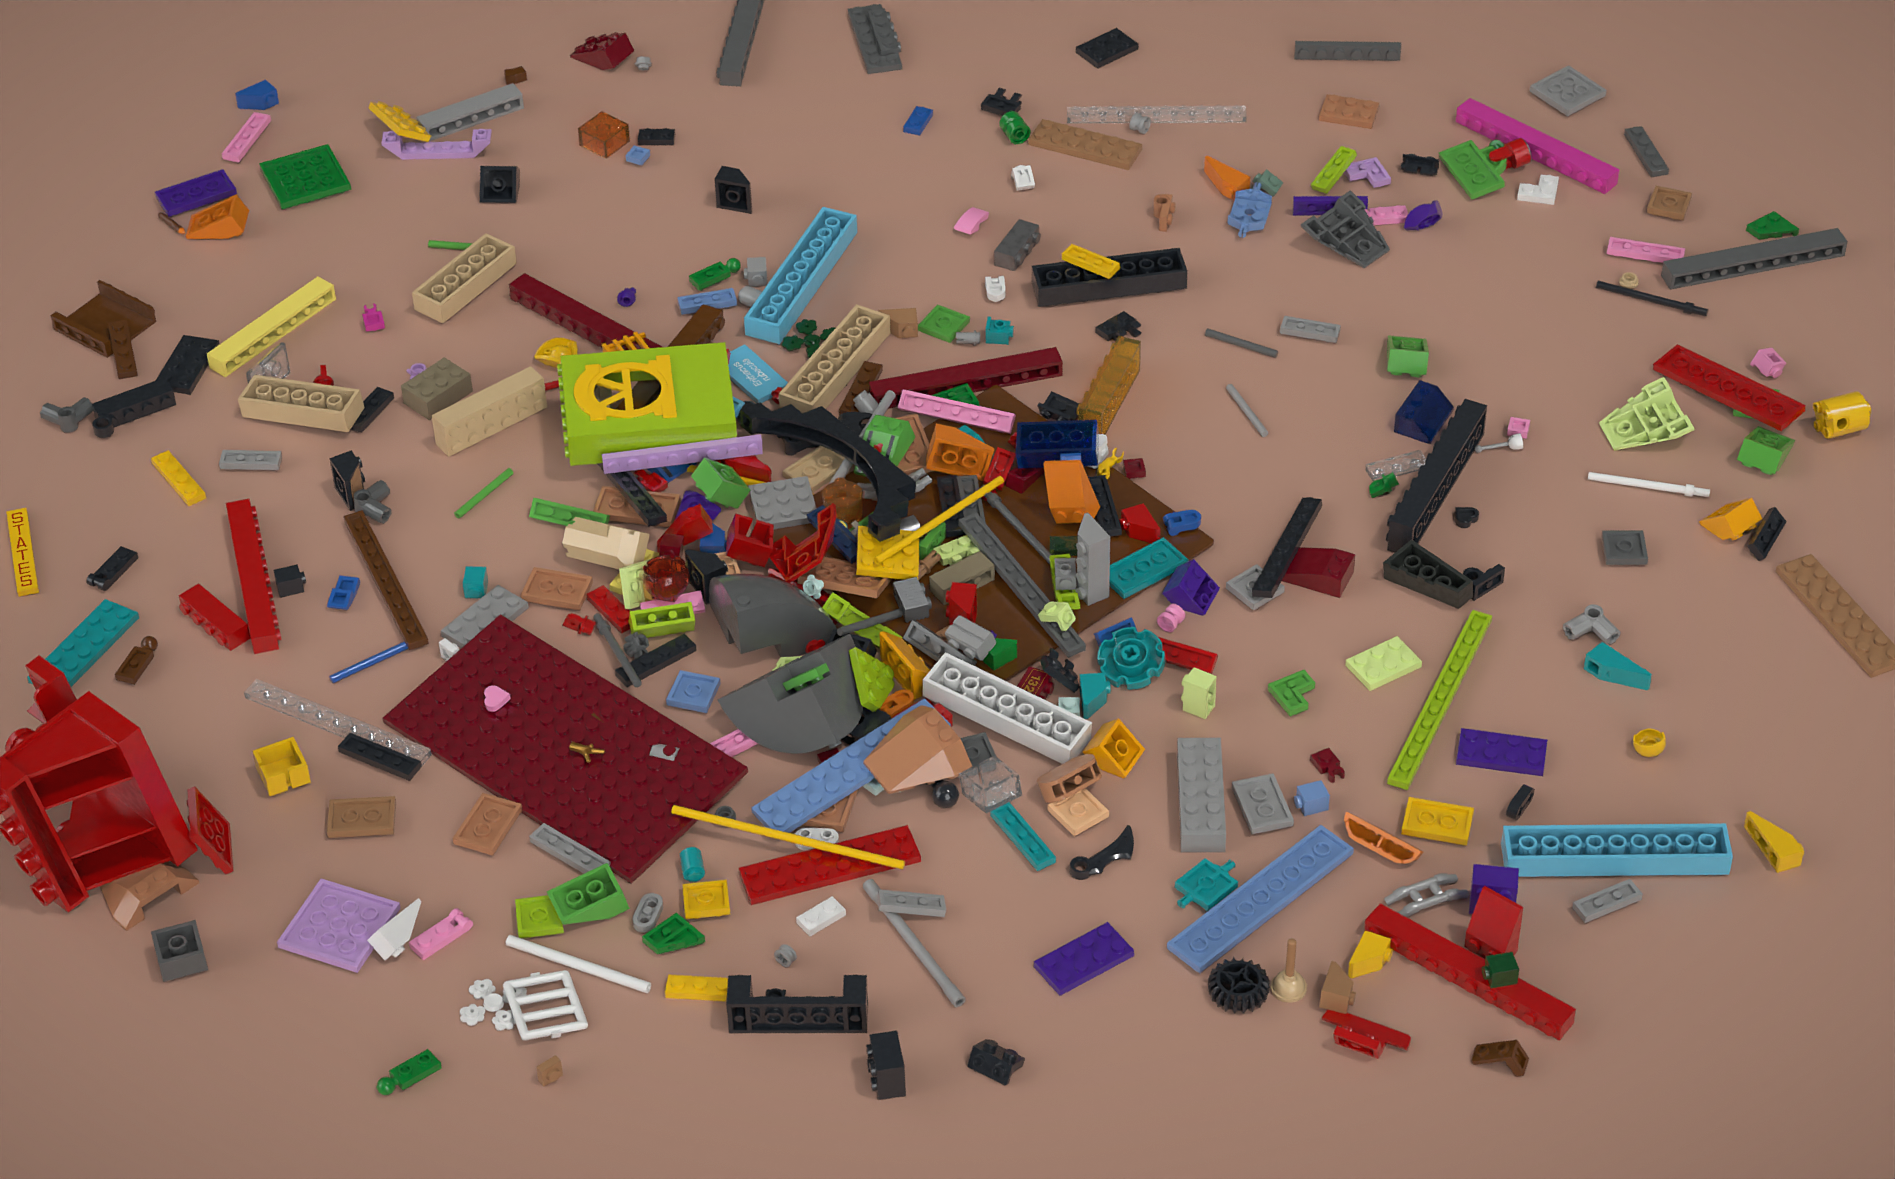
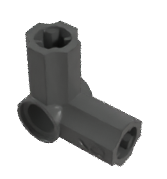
(67, 416)
(369, 501)

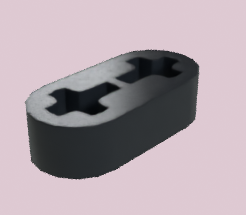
(1520, 802)

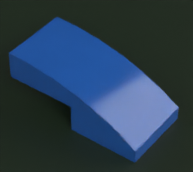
(344, 593)

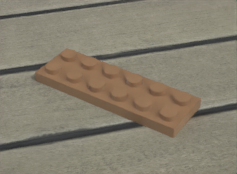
(1085, 144)

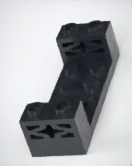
(797, 1014)

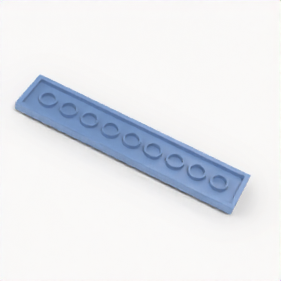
(824, 783)
(1259, 899)

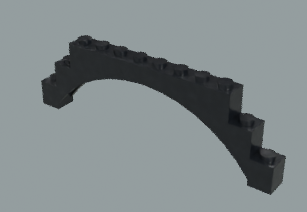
(822, 428)

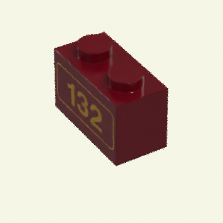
(1037, 682)

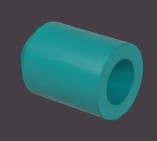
(692, 864)

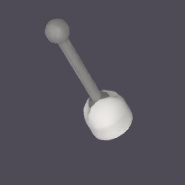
(1514, 442)

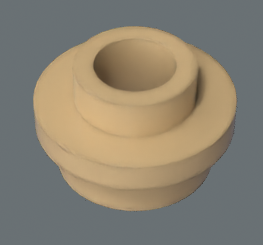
(1629, 280)

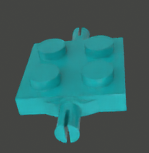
(1206, 884)

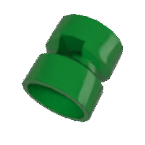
(1014, 127)

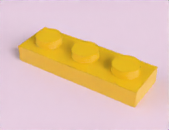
(1090, 261)
(696, 987)

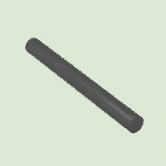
(1242, 343)
(869, 622)

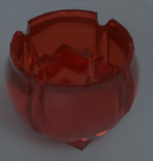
(665, 577)

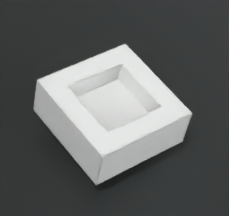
(447, 649)

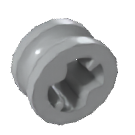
(785, 955)

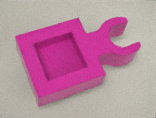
(373, 319)

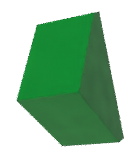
(1001, 653)

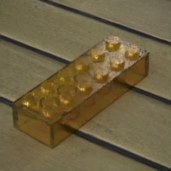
(1111, 383)

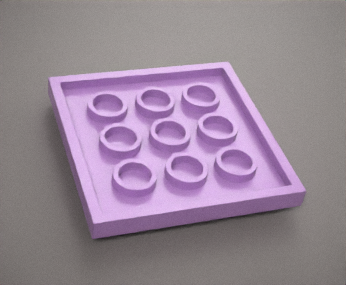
(337, 924)

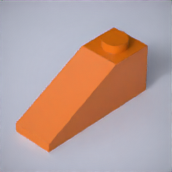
(1225, 177)

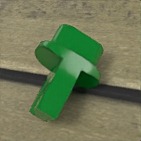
(1383, 485)

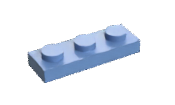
(717, 299)

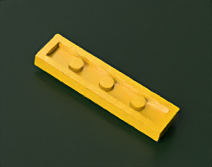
(178, 478)

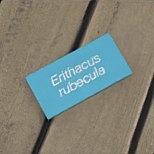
(753, 374)

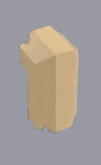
(604, 543)

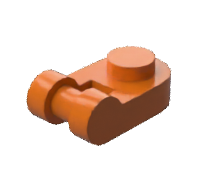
(900, 700)

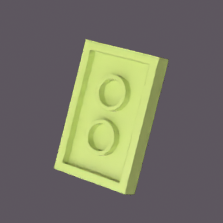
(1383, 663)

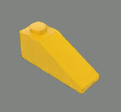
(1775, 843)

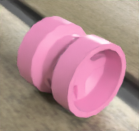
(1171, 618)

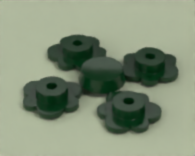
(811, 341)

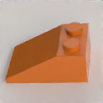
(219, 220)
(958, 453)
(1069, 491)

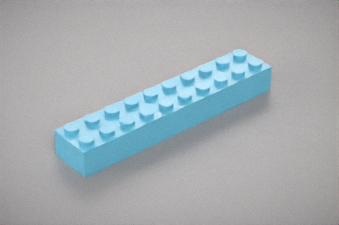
(800, 275)
(1617, 849)

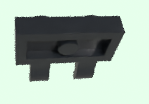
(999, 104)
(1118, 326)
(1058, 672)

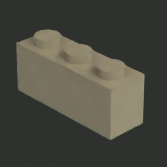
(971, 570)

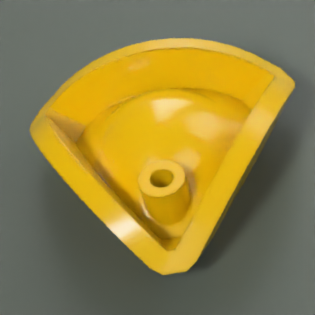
(551, 350)

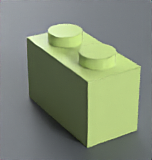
(1199, 693)

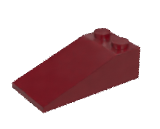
(1321, 570)

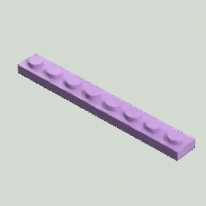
(682, 454)

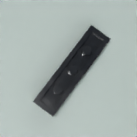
(949, 496)
(1107, 514)
(658, 658)
(379, 756)

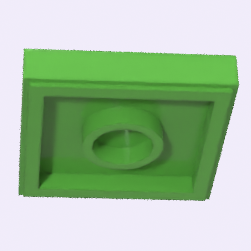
(943, 323)

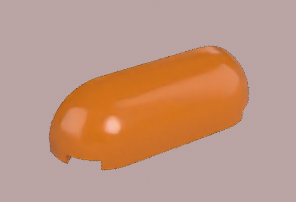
(1380, 840)

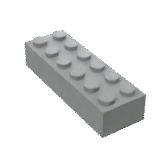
(1201, 795)

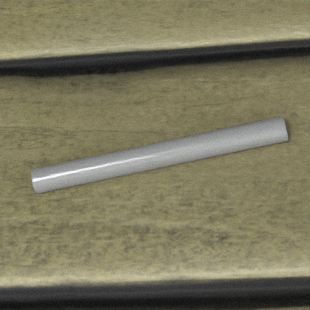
(1247, 410)

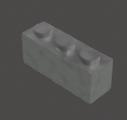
(1017, 245)

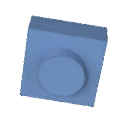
(637, 155)

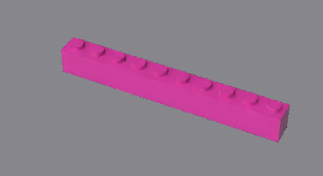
(1543, 147)

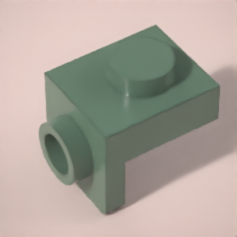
(1269, 182)

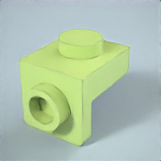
(1058, 612)

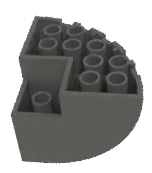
(767, 612)
(801, 718)

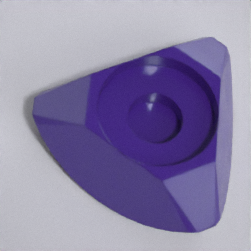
(1423, 216)
(693, 498)

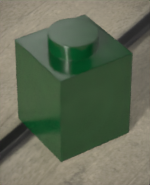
(1501, 970)

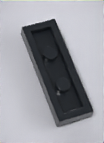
(373, 406)
(1766, 533)

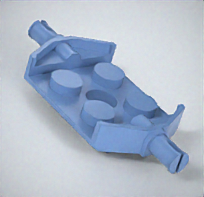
(1250, 202)

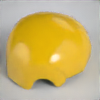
(1649, 742)

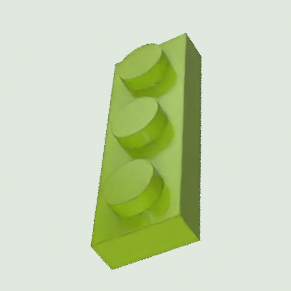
(1333, 169)

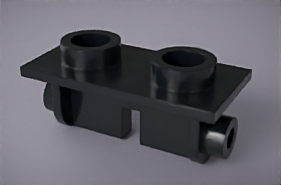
(1428, 165)

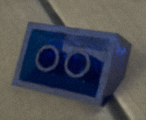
(1423, 413)

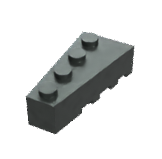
(1427, 574)

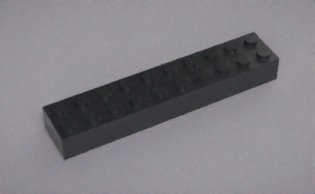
(1437, 475)

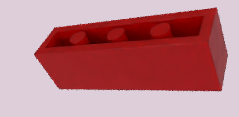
(214, 617)

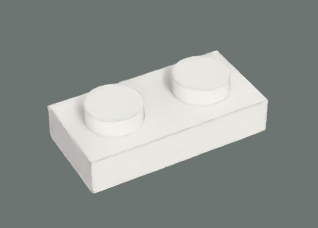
(821, 916)

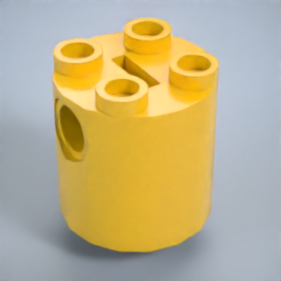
(1842, 414)

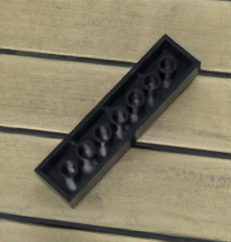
(1137, 275)

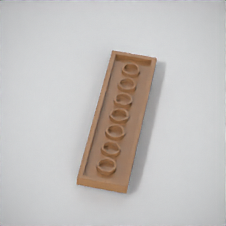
(1839, 614)

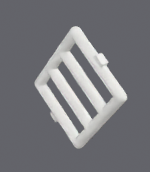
(568, 991)

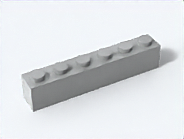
(472, 111)

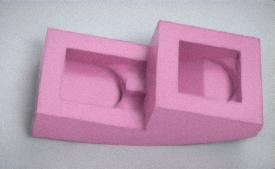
(971, 220)

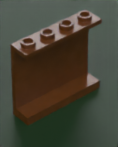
(90, 322)

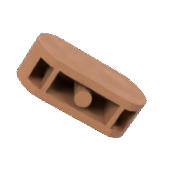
(1069, 778)

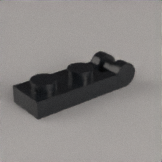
(112, 568)

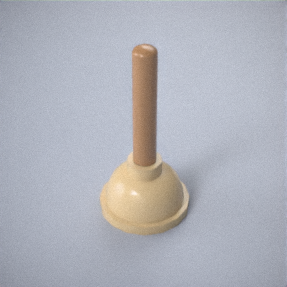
(1289, 984)

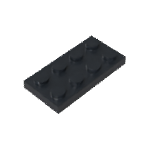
(187, 363)

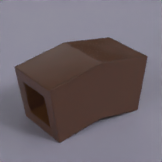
(515, 75)

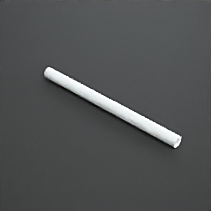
(579, 964)

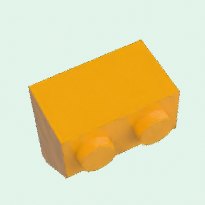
(1733, 519)
(1115, 748)

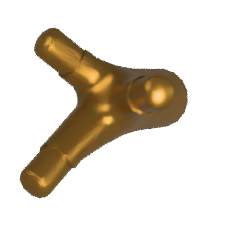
(585, 750)

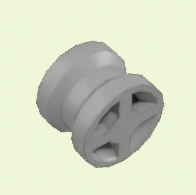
(1140, 123)

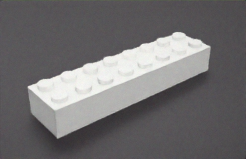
(1006, 709)

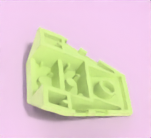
(1646, 418)

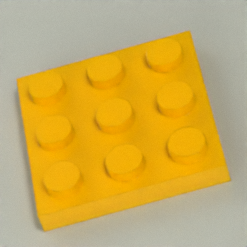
(899, 566)

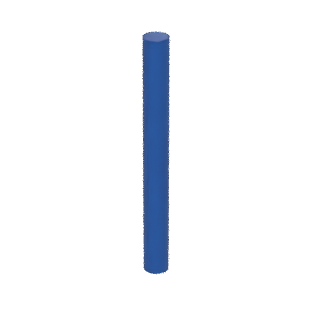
(368, 662)

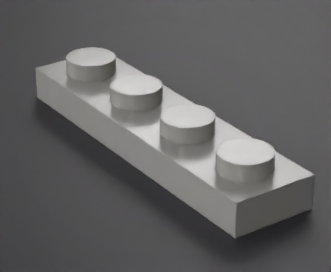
(566, 849)

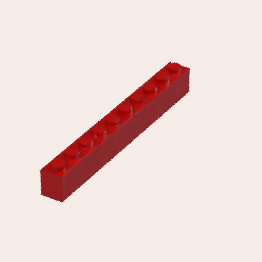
(252, 576)
(1465, 970)

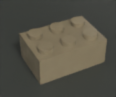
(436, 388)

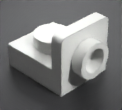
(1023, 177)

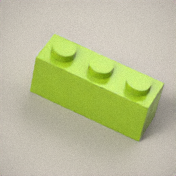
(662, 620)

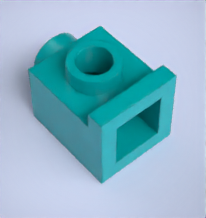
(998, 331)

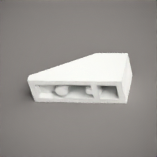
(396, 932)

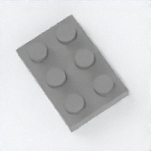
(1262, 803)

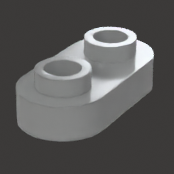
(645, 916)

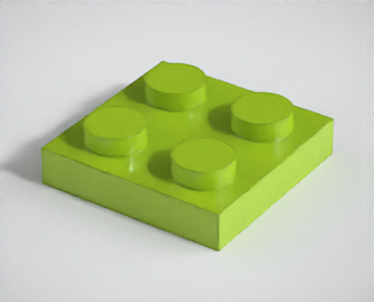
(537, 917)

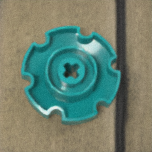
(1131, 658)

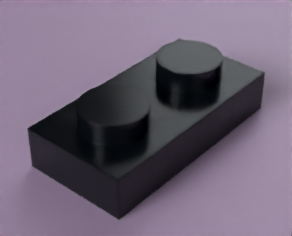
(656, 137)

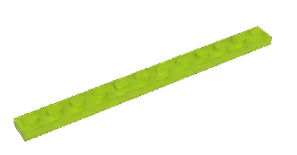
(1439, 700)

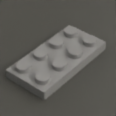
(482, 613)

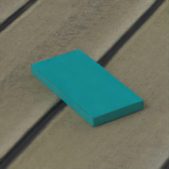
(1144, 567)

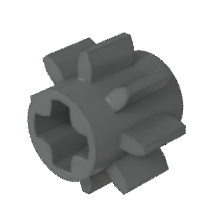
(636, 645)

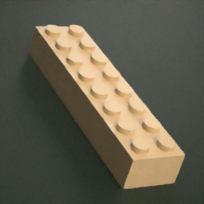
(836, 360)

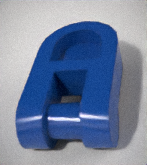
(1182, 521)

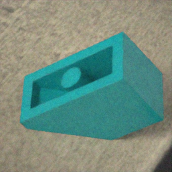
(1093, 692)

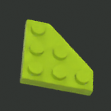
(872, 679)

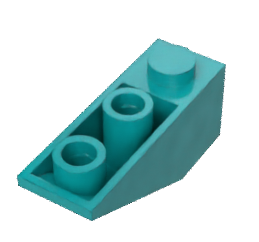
(1613, 667)

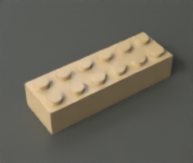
(464, 278)
(301, 403)
(489, 411)

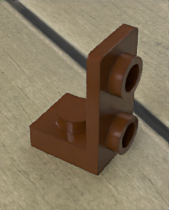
(1506, 1051)

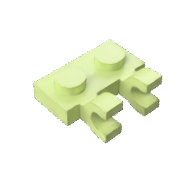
(956, 550)

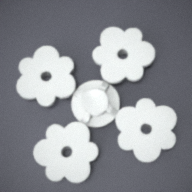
(492, 1003)

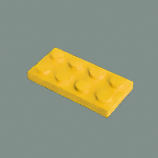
(399, 121)

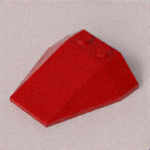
(797, 560)

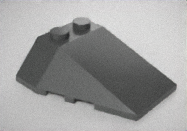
(1348, 231)

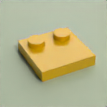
(706, 899)

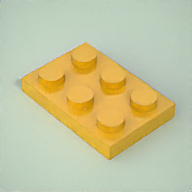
(1437, 821)

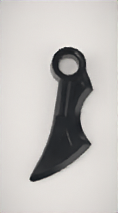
(1120, 849)

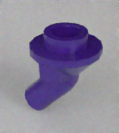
(627, 297)

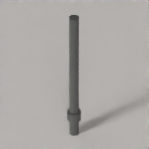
(995, 501)
(605, 629)

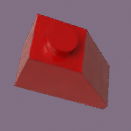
(1139, 524)

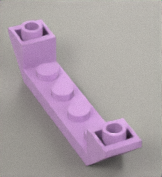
(437, 150)

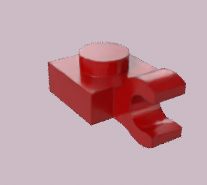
(651, 482)

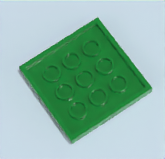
(305, 176)

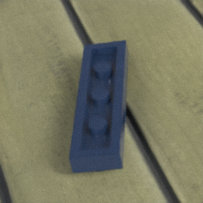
(843, 539)

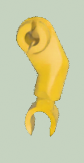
(1104, 466)

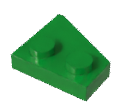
(1771, 226)

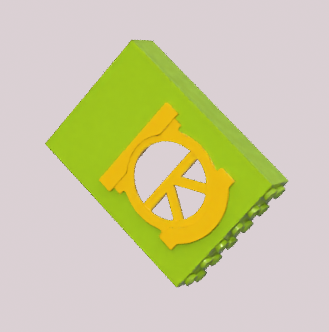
(690, 409)

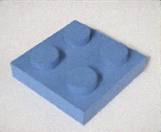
(693, 691)

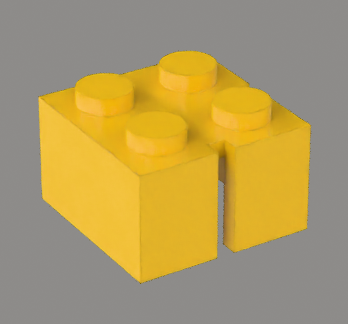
(281, 766)

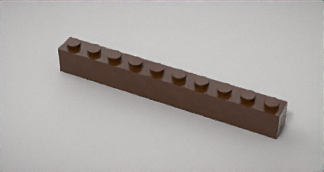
(698, 330)

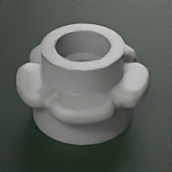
(643, 63)

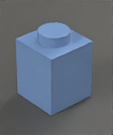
(1312, 798)

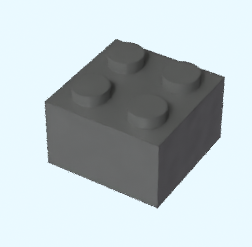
(179, 950)

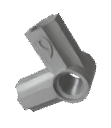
(1592, 621)

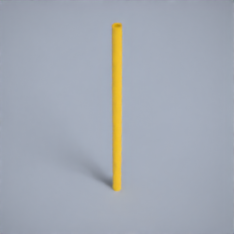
(938, 520)

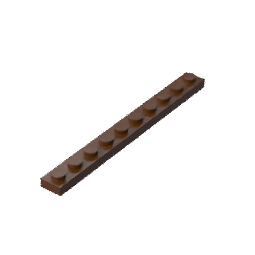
(386, 580)

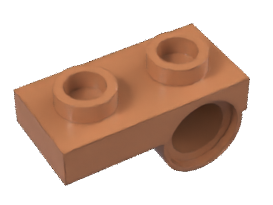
(1162, 209)

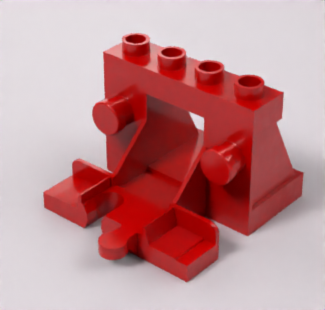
(120, 803)

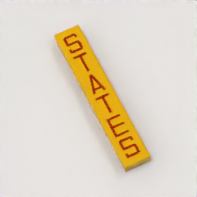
(22, 552)

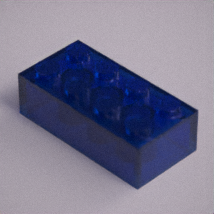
(1048, 439)

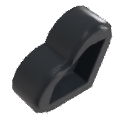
(1465, 516)

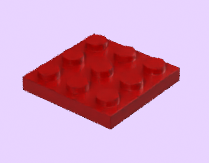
(209, 830)

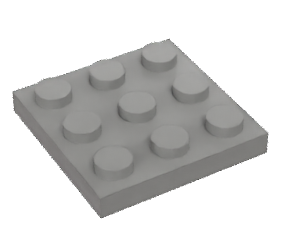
(1568, 90)
(783, 502)

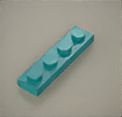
(1023, 836)

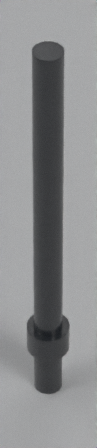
(1687, 307)

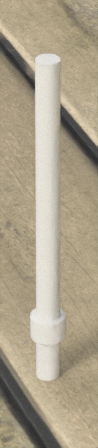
(1688, 490)

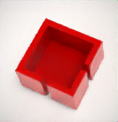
(752, 549)

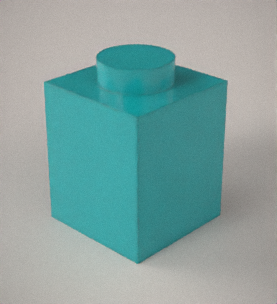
(475, 582)

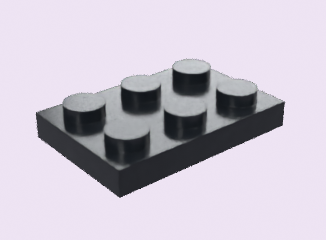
(1107, 48)

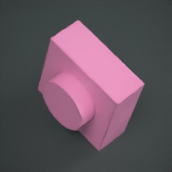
(1518, 426)

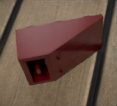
(604, 51)

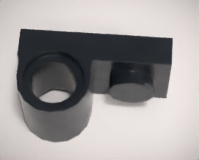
(1485, 581)

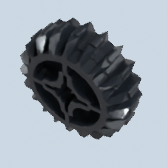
(1238, 985)

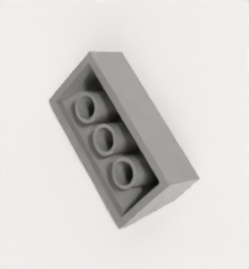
(1092, 561)

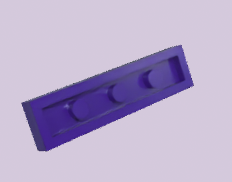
(1317, 204)

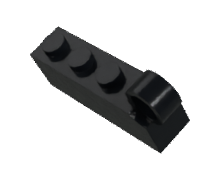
(131, 406)

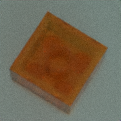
(603, 134)

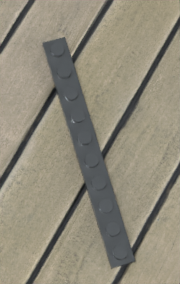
(1019, 581)

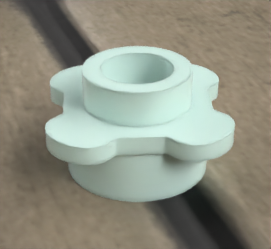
(813, 586)

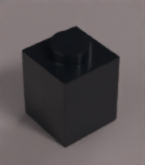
(289, 580)

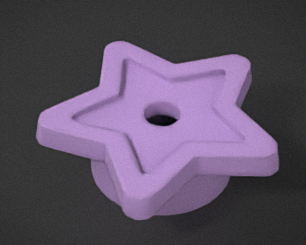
(416, 369)

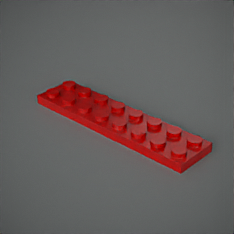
(1729, 387)
(822, 868)

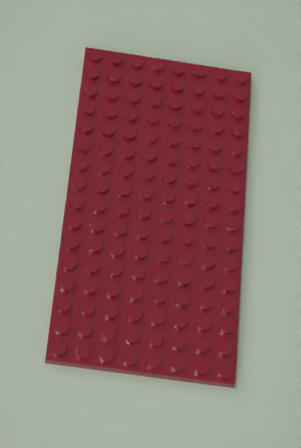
(523, 754)

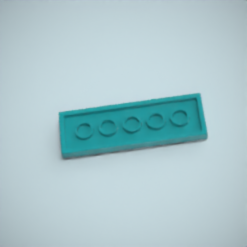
(91, 639)

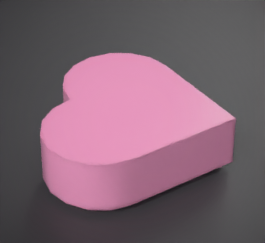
(495, 698)

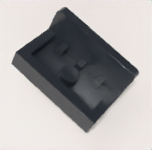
(1058, 408)
(994, 1061)

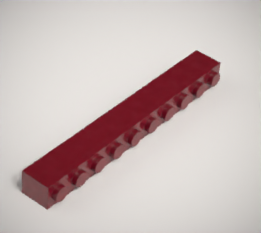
(570, 313)
(978, 375)

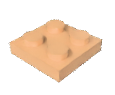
(1079, 811)

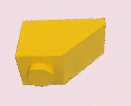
(1370, 954)

